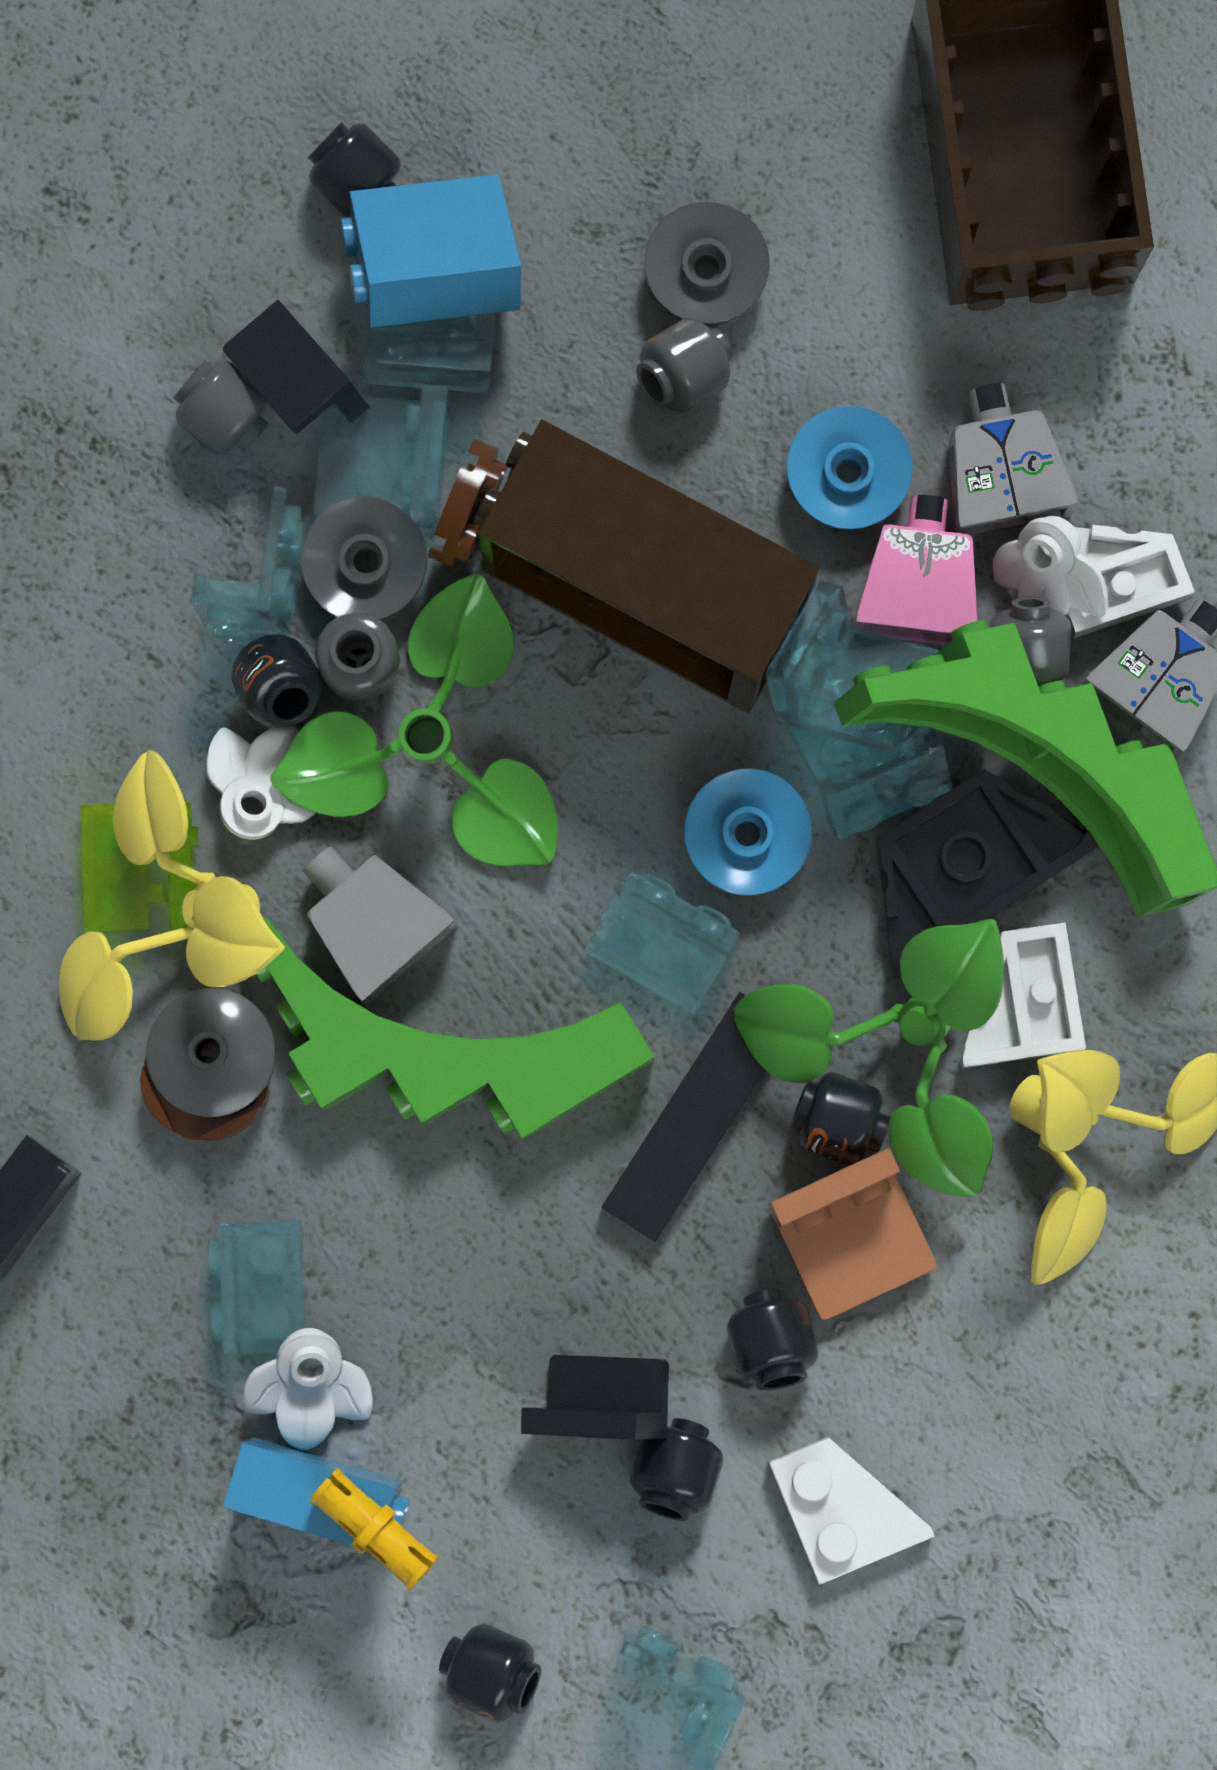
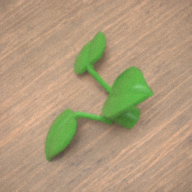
(336, 760)
(954, 985)

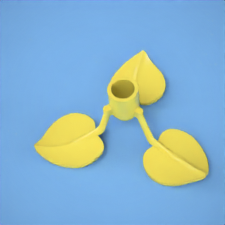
(222, 915)
(1064, 1107)

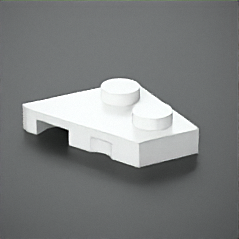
(1139, 572)
(1037, 1001)
(842, 1510)

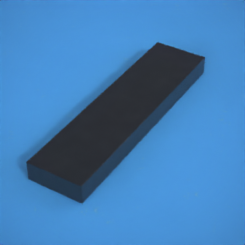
(686, 1131)

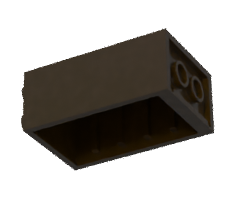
(1032, 148)
(642, 564)

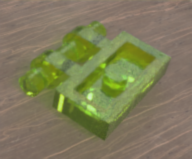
(120, 892)

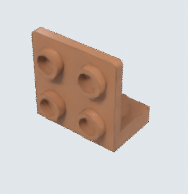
(853, 1235)

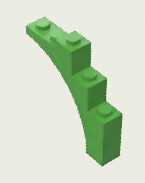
(1058, 735)
(531, 1076)

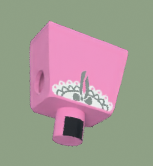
(919, 578)

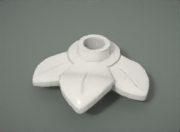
(1049, 567)
(245, 771)
(308, 1397)

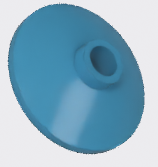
(856, 438)
(752, 799)

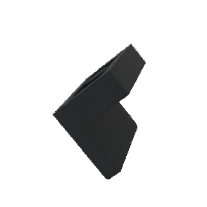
(292, 369)
(30, 1190)
(603, 1399)

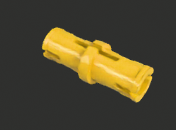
(374, 1529)

